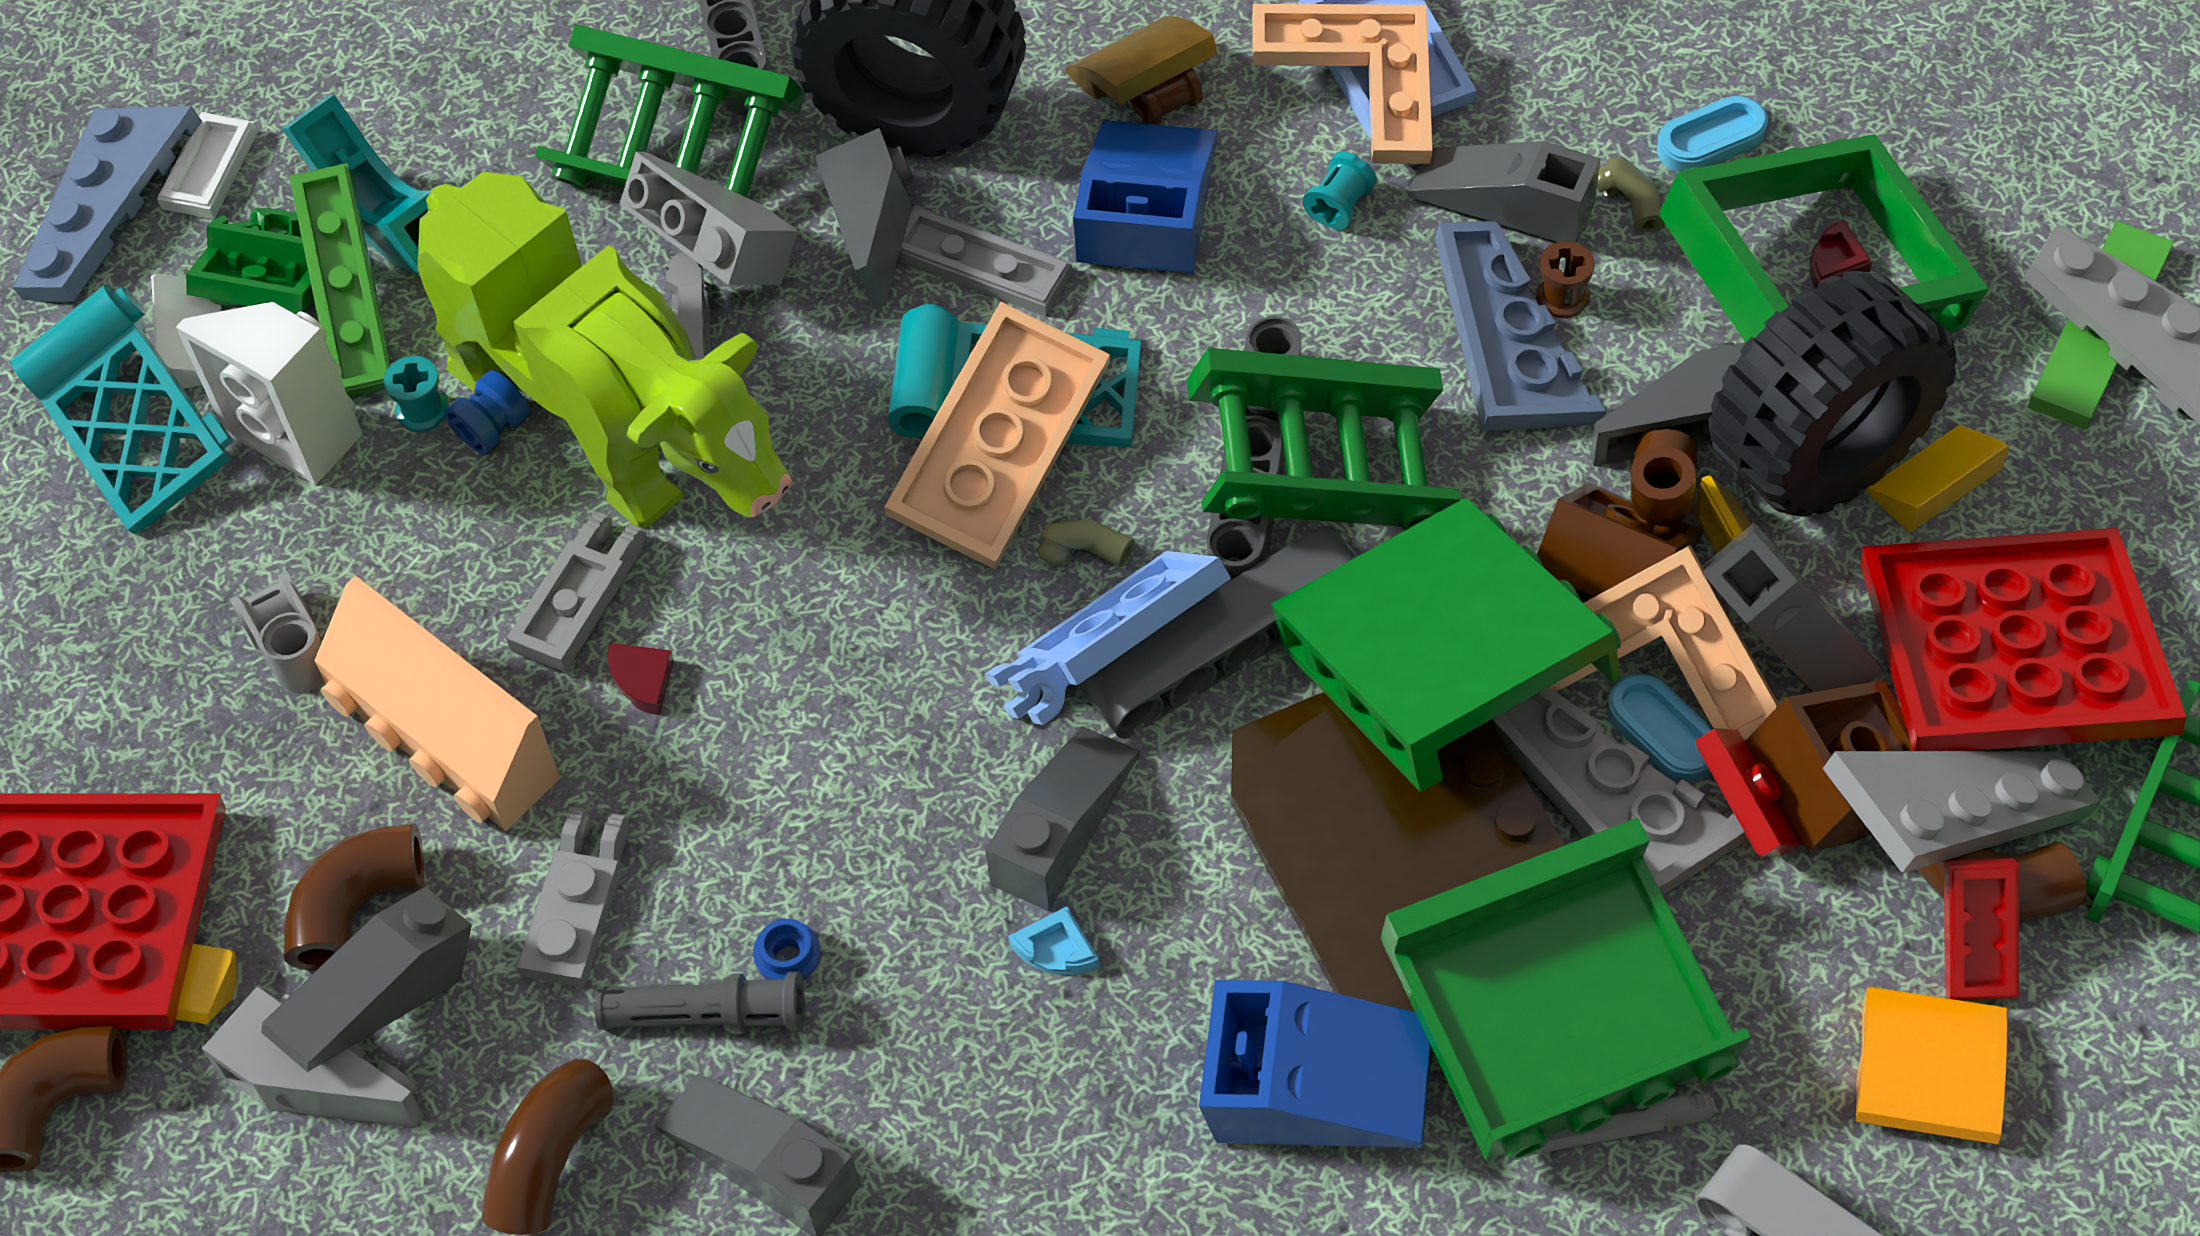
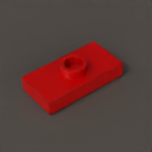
(1749, 791)
(1981, 929)

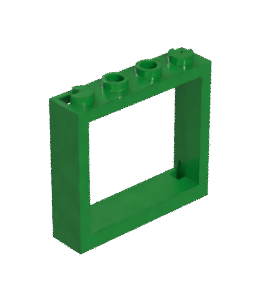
(1699, 195)

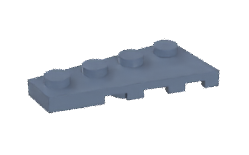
(97, 194)
(1507, 338)

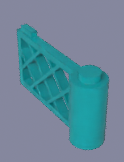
(937, 346)
(89, 348)

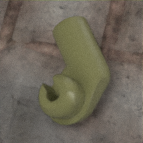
(1637, 187)
(1084, 535)

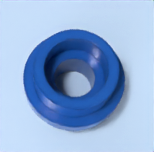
(780, 935)

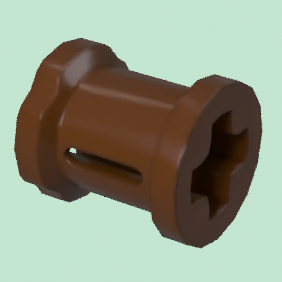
(1168, 96)
(1576, 275)

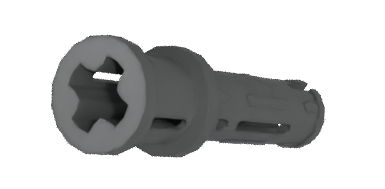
(733, 1003)

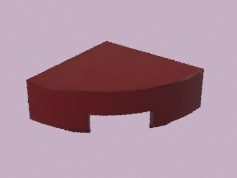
(1837, 253)
(641, 674)

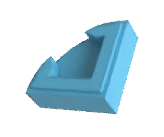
(1055, 944)

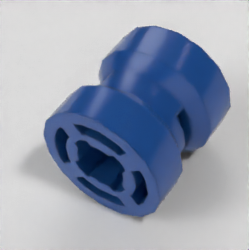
(485, 413)

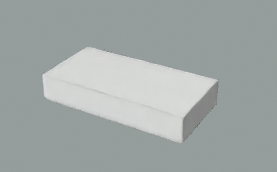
(207, 166)

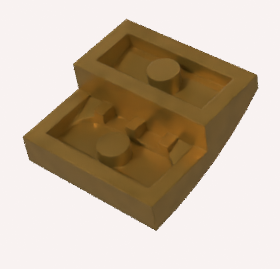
(1143, 59)

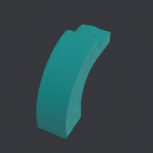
(387, 205)

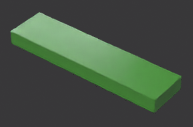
(342, 276)
(2080, 361)

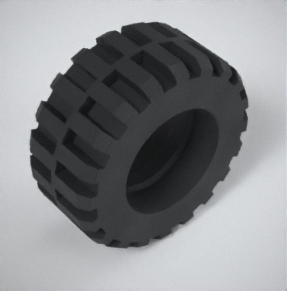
(910, 96)
(1832, 393)

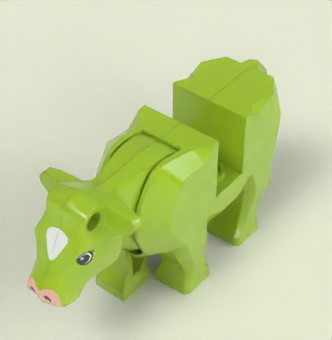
(592, 350)

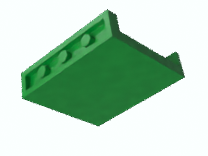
(1440, 635)
(1559, 992)

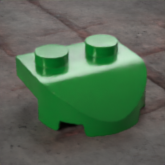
(253, 262)

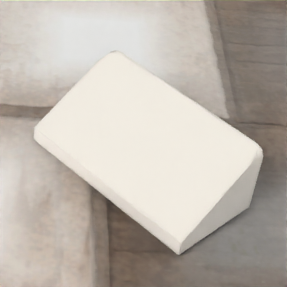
(169, 308)

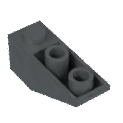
(1516, 184)
(1788, 613)

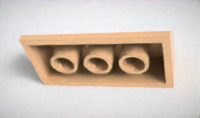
(434, 708)

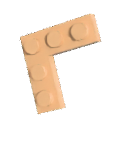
(1372, 35)
(1684, 609)

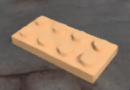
(997, 435)

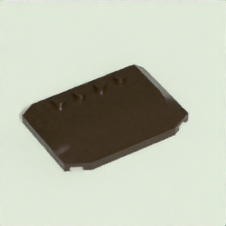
(1361, 840)

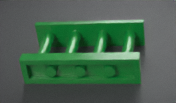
(657, 70)
(1327, 386)
(2106, 875)

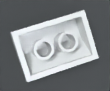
(274, 385)

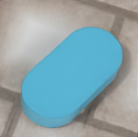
(1712, 133)
(1659, 725)

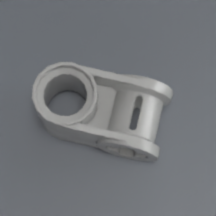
(283, 632)

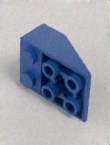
(1144, 196)
(1312, 1068)

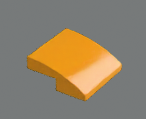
(1932, 1065)

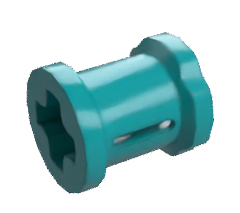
(1339, 190)
(414, 387)

